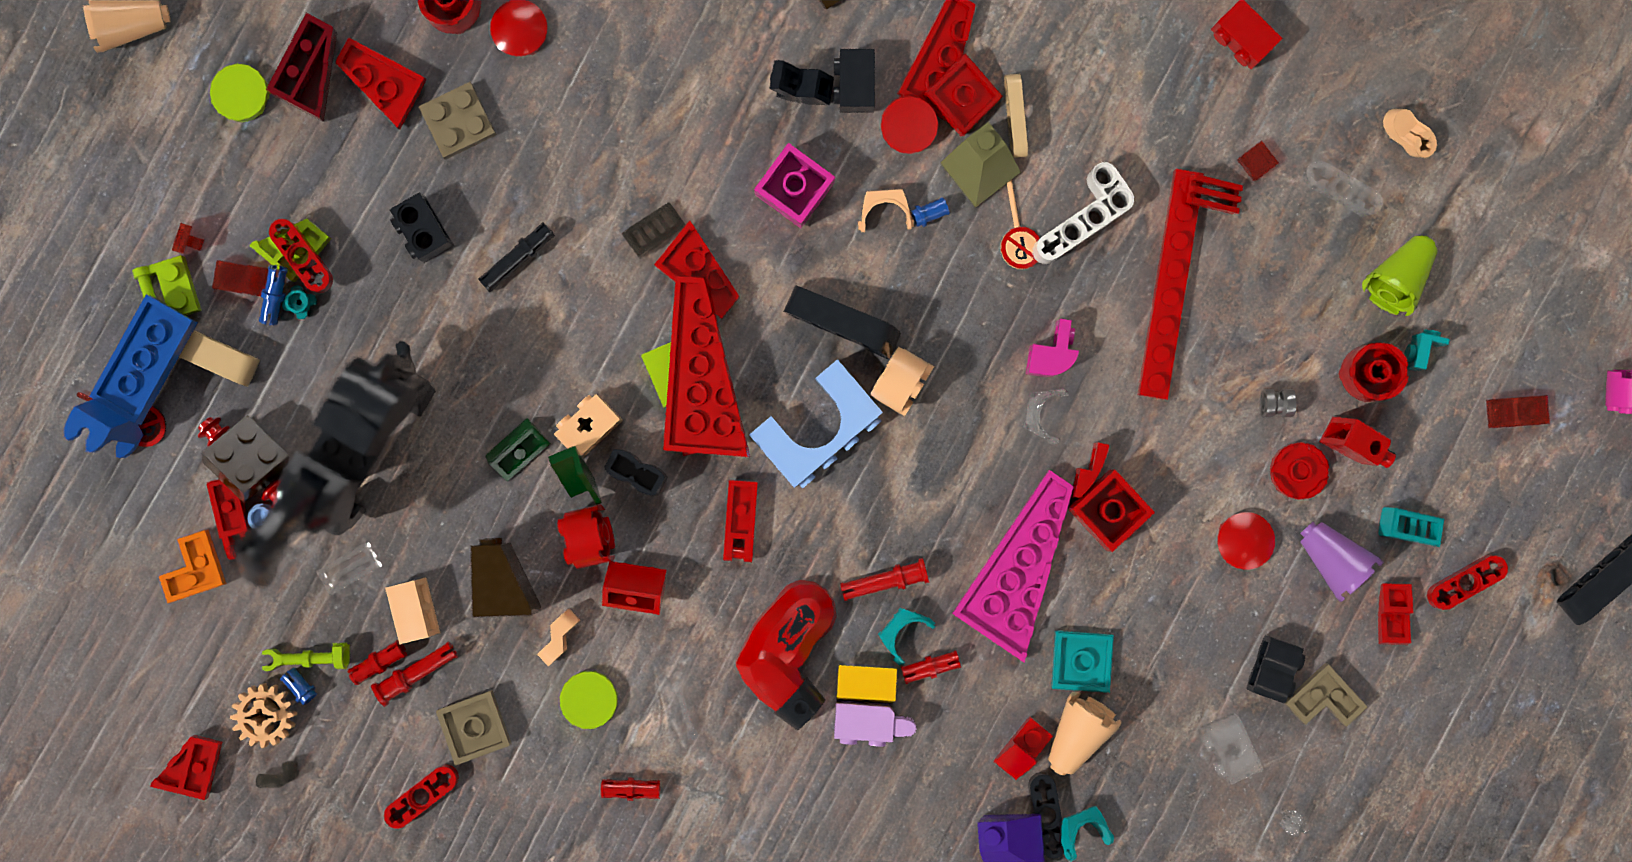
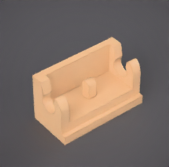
(412, 610)

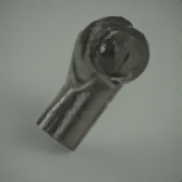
(280, 779)

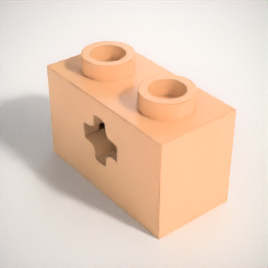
(603, 422)

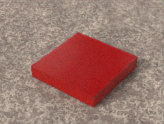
(963, 95)

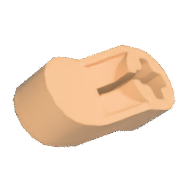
(1410, 133)
(558, 642)

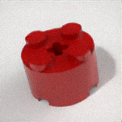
(451, 17)
(1391, 372)
(587, 537)

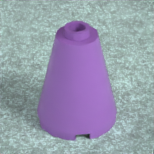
(1338, 558)

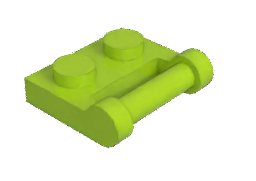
(174, 282)

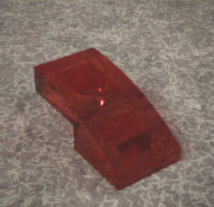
(239, 278)
(1518, 411)

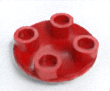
(518, 28)
(1246, 540)

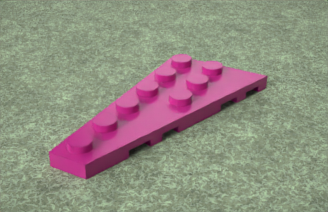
(1013, 580)

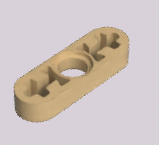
(1016, 115)

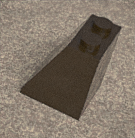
(500, 582)

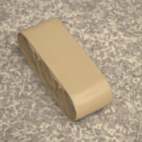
(220, 358)

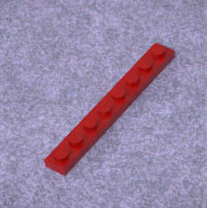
(1169, 289)

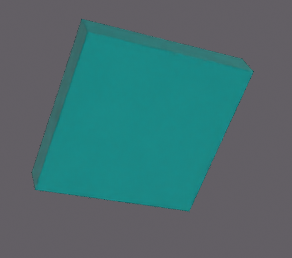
(1082, 661)

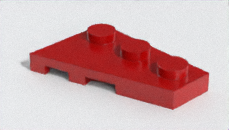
(382, 80)
(691, 258)

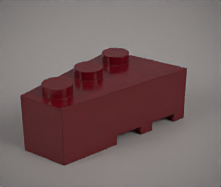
(306, 68)

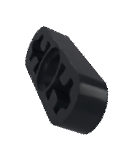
(1051, 792)

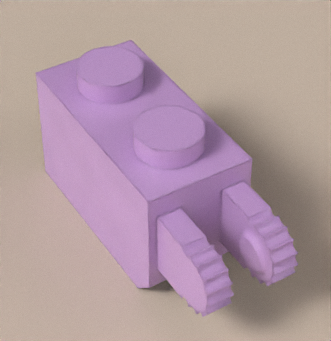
(870, 723)

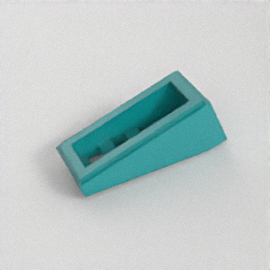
(1393, 522)

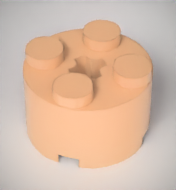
(901, 380)

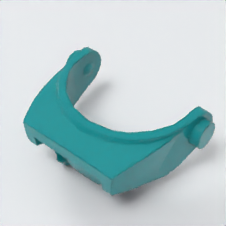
(899, 620)
(1072, 824)

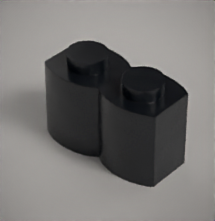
(629, 468)
(1275, 669)

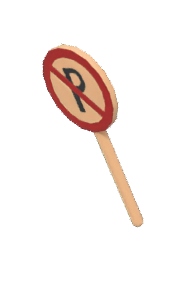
(1018, 242)

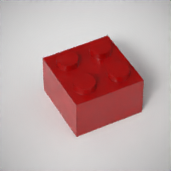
(1111, 510)

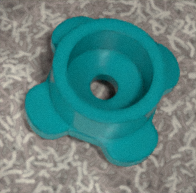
(291, 299)

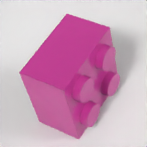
(794, 185)

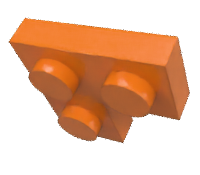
(201, 570)

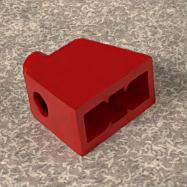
(1358, 442)

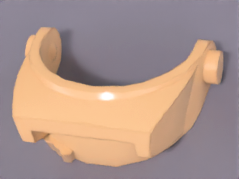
(880, 196)

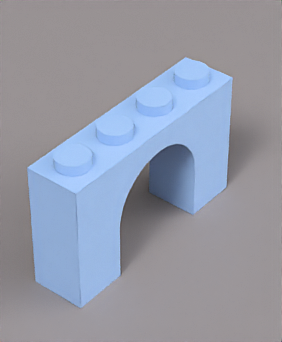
(856, 413)

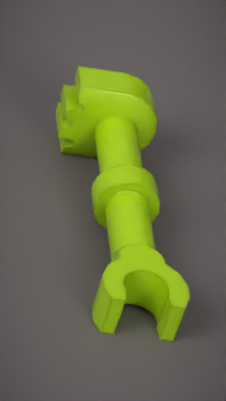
(338, 657)

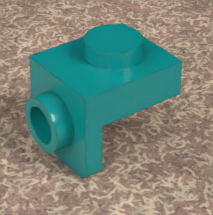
(1419, 350)

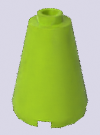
(1402, 277)

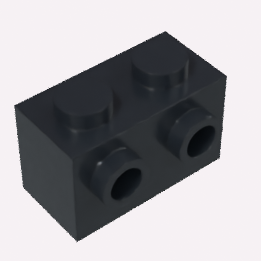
(857, 81)

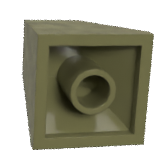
(981, 164)

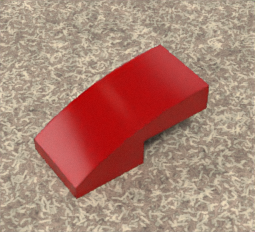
(1085, 478)
(1394, 614)

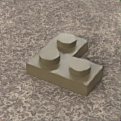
(1324, 690)

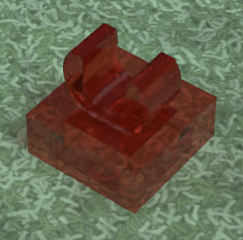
(184, 239)

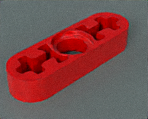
(295, 234)
(1489, 579)
(433, 797)

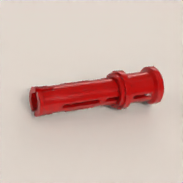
(899, 576)
(402, 680)

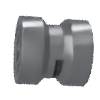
(1278, 403)

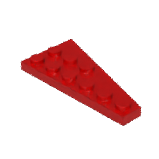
(700, 390)

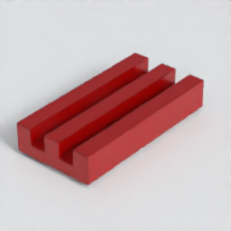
(1233, 197)

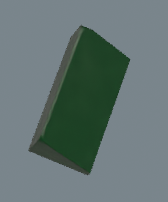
(517, 449)

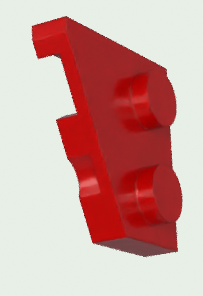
(191, 769)

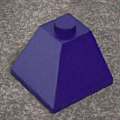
(1011, 838)

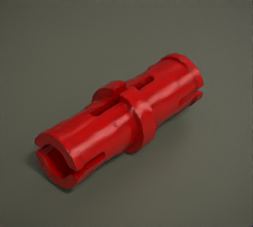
(377, 662)
(931, 667)
(630, 789)

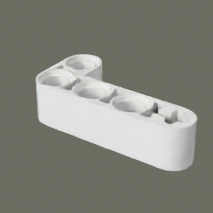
(1081, 221)

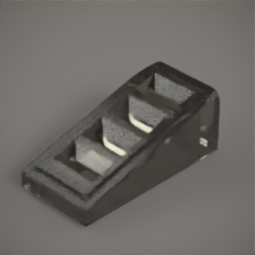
(648, 221)

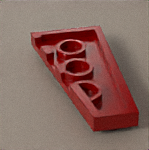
(940, 48)

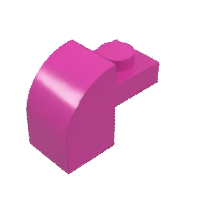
(1052, 361)

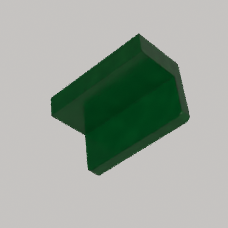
(574, 473)

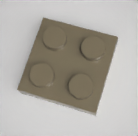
(457, 120)
(473, 727)

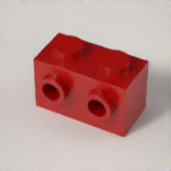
(1246, 34)
(639, 587)

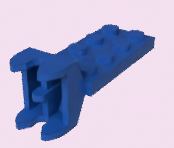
(132, 378)

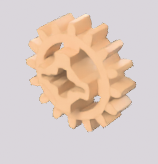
(263, 727)

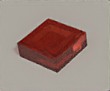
(1257, 161)

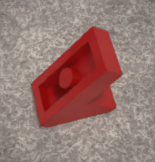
(1023, 748)

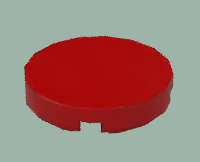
(909, 124)
(1299, 470)

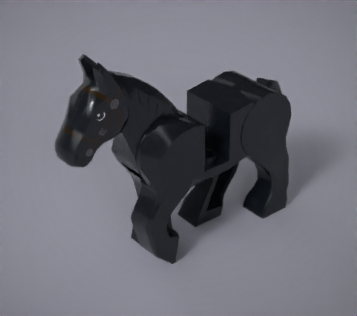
(322, 484)

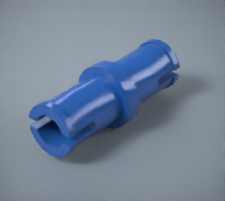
(273, 294)

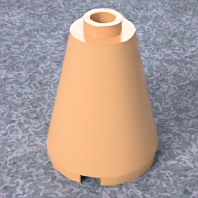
(123, 21)
(1081, 732)

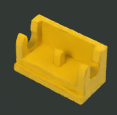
(866, 684)

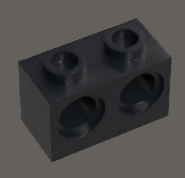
(425, 225)

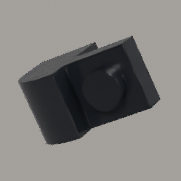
(801, 85)

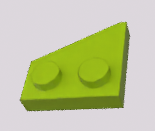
(269, 251)

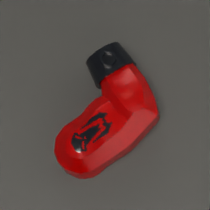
(781, 644)

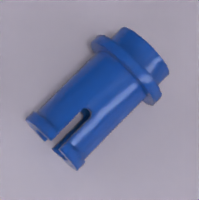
(929, 212)
(299, 687)

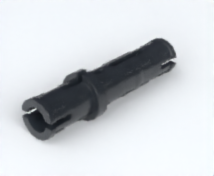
(516, 257)

